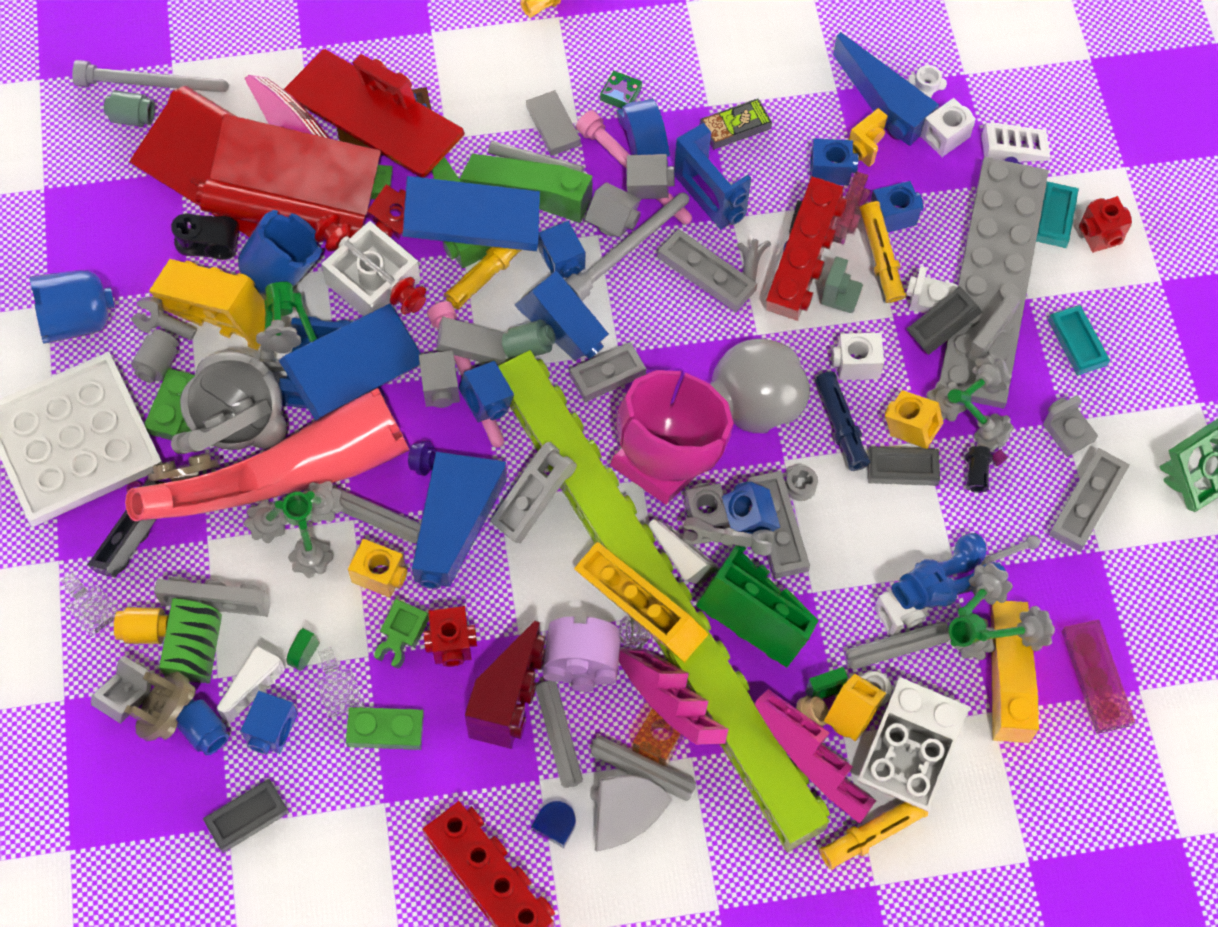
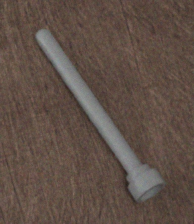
(85, 74)
(583, 282)

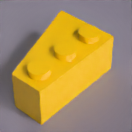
(212, 297)

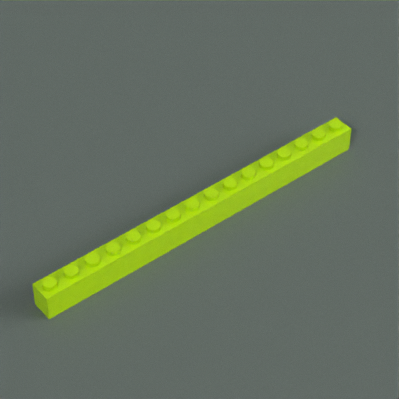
(611, 520)

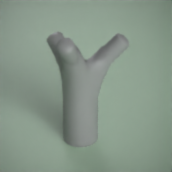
(752, 257)

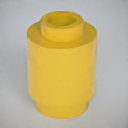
(140, 625)

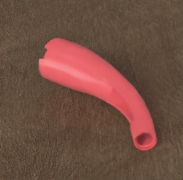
(326, 450)

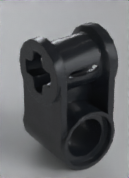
(207, 236)

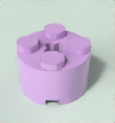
(582, 653)

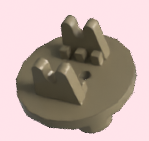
(169, 469)
(161, 706)

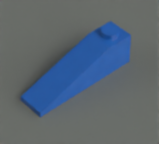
(885, 90)

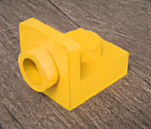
(867, 135)

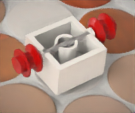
(369, 267)

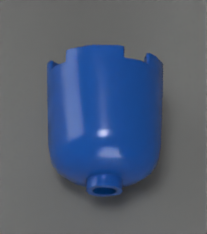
(279, 250)
(70, 304)

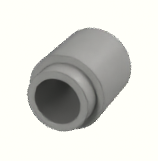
(155, 356)

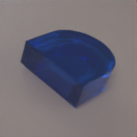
(555, 822)

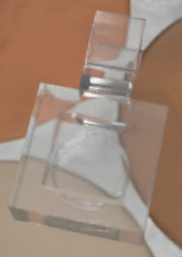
(90, 606)
(338, 688)

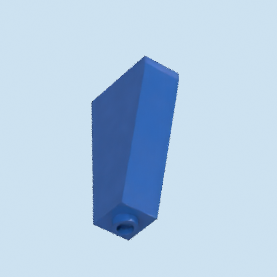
(455, 510)

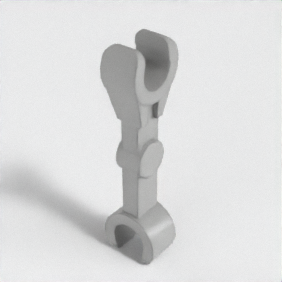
(760, 541)

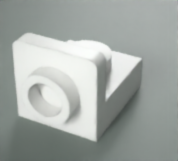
(927, 291)

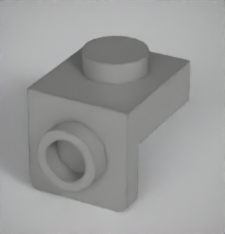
(122, 690)

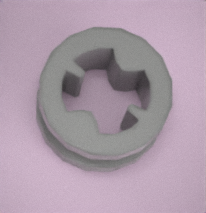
(810, 489)

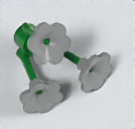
(277, 337)

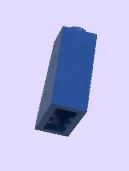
(573, 323)

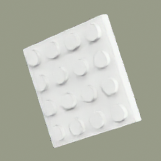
(73, 439)

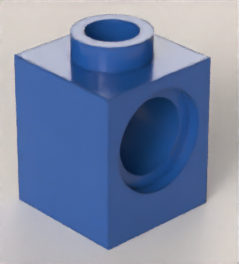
(835, 150)
(903, 196)
(562, 250)
(486, 392)
(762, 514)
(268, 723)

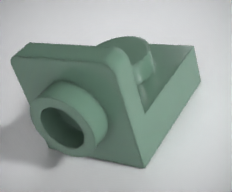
(839, 289)

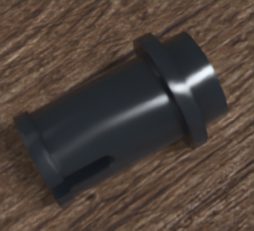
(978, 468)

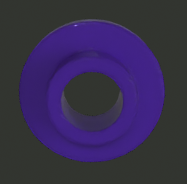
(421, 457)

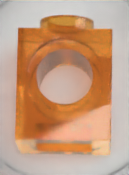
(652, 748)

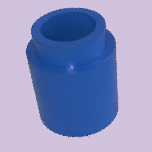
(202, 727)

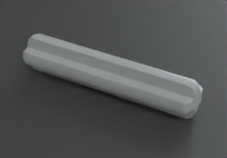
(379, 516)
(897, 645)
(559, 734)
(643, 767)

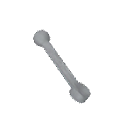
(1031, 542)

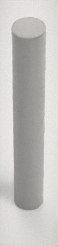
(520, 154)

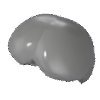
(225, 380)
(762, 384)

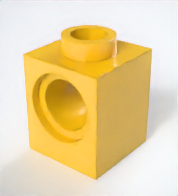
(914, 419)
(372, 555)
(854, 707)

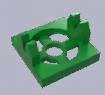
(1182, 479)

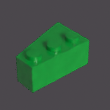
(757, 609)

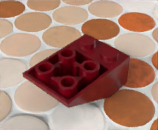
(502, 690)

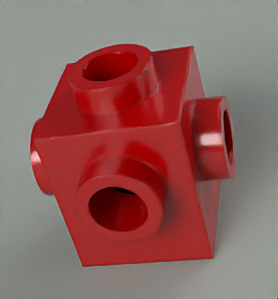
(379, 211)
(1105, 223)
(450, 636)

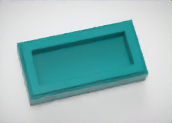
(1057, 214)
(1078, 340)

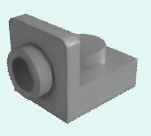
(1069, 426)

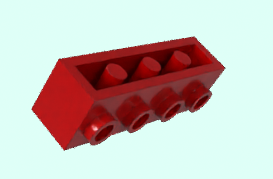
(805, 247)
(484, 872)

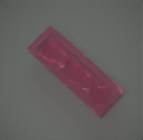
(1098, 676)

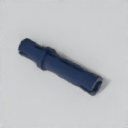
(846, 432)

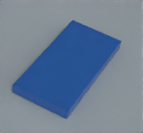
(471, 213)
(351, 361)

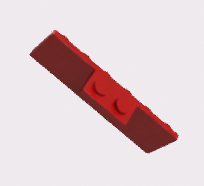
(375, 109)

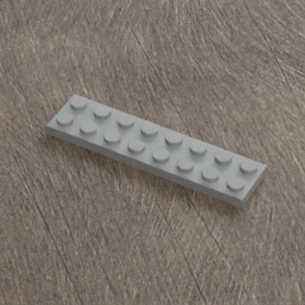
(996, 264)

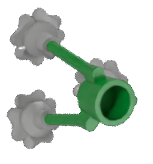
(298, 509)
(971, 631)

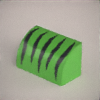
(190, 640)

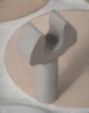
(159, 319)

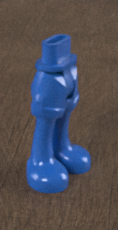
(929, 581)

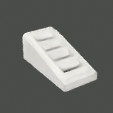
(1002, 132)
(687, 559)
(256, 674)

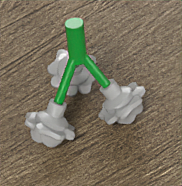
(989, 373)

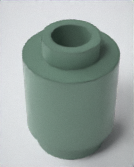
(129, 108)
(530, 336)

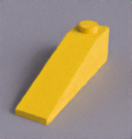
(641, 601)
(1013, 679)

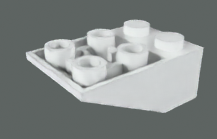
(913, 744)

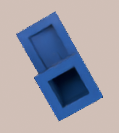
(644, 128)

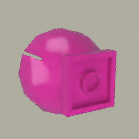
(670, 442)

